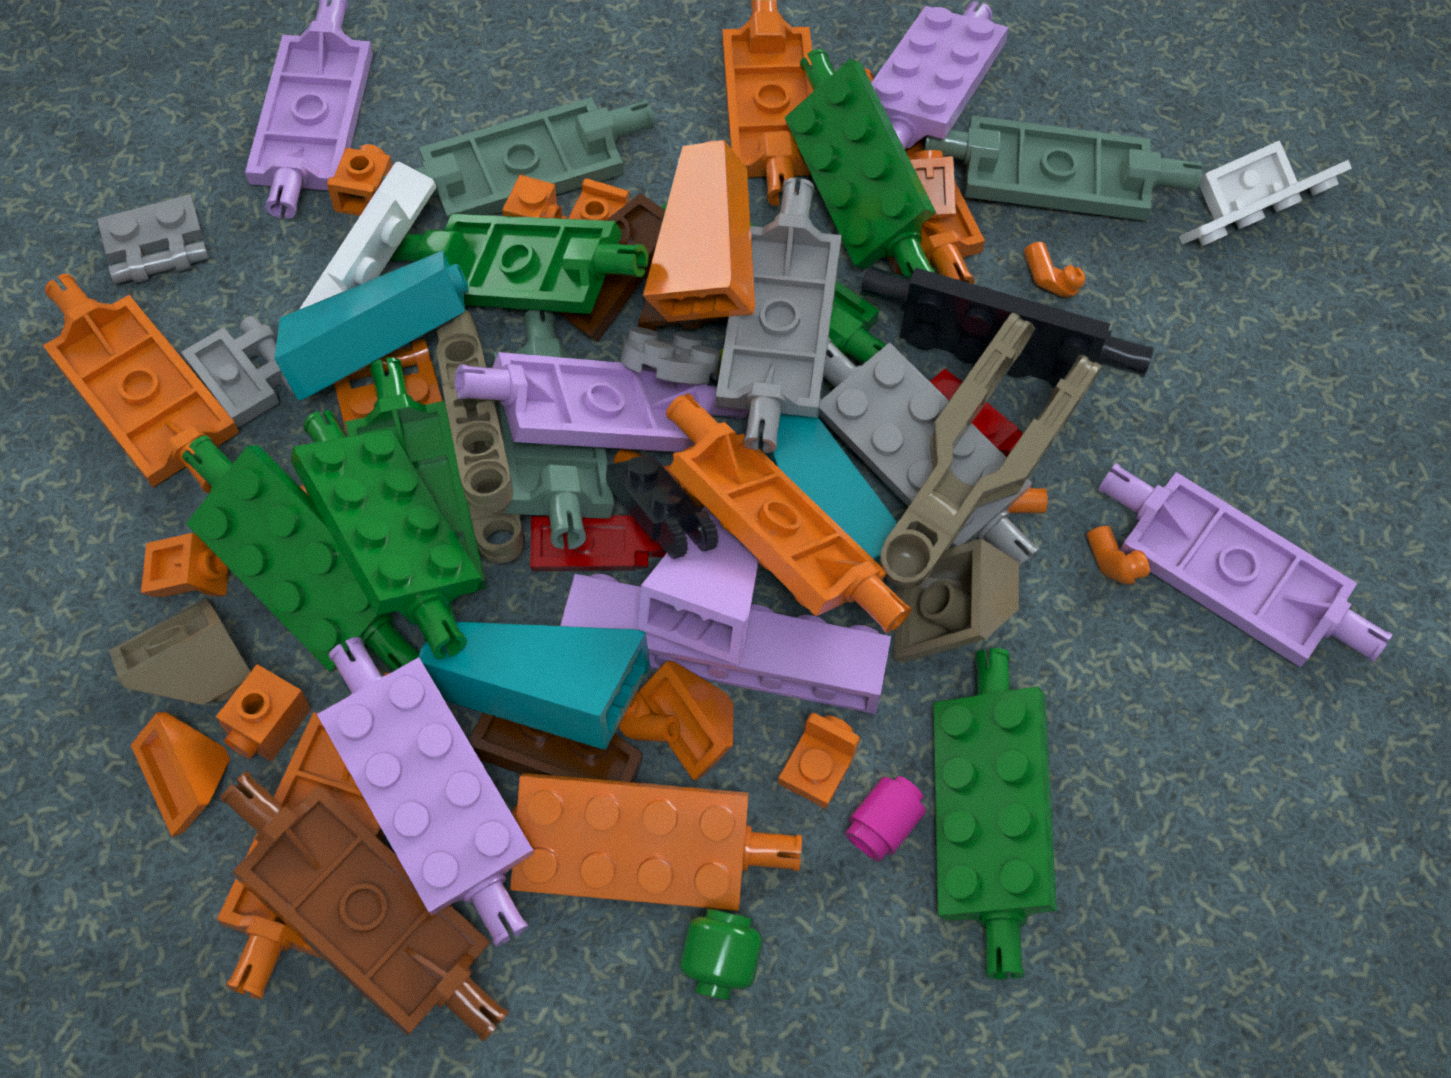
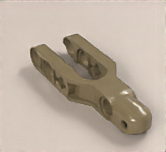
(478, 444)
(944, 500)

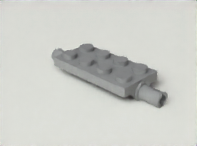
(779, 352)
(888, 419)

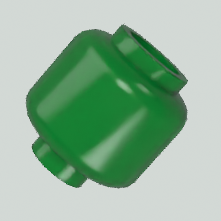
(721, 953)

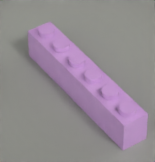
(780, 654)

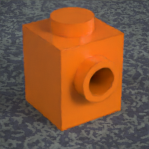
(262, 714)

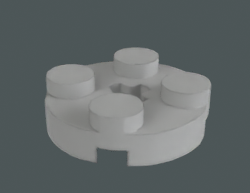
(674, 359)

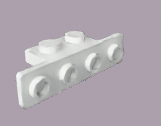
(1252, 183)
(375, 232)

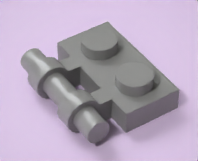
(149, 230)
(230, 375)

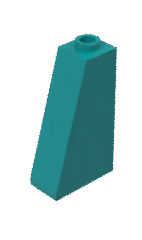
(367, 322)
(831, 480)
(545, 676)

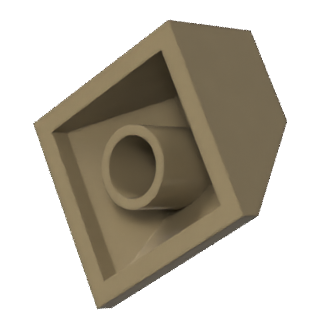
(959, 602)
(182, 658)

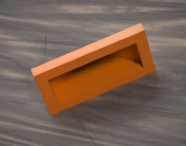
(702, 711)
(179, 768)

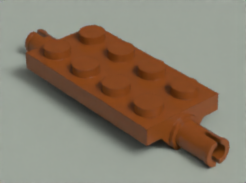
(360, 909)

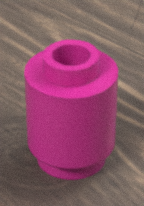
(886, 817)

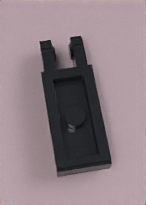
(661, 505)

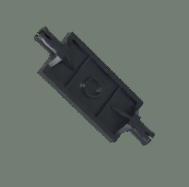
(967, 317)

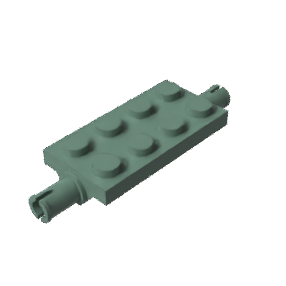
(554, 146)
(1062, 167)
(553, 478)

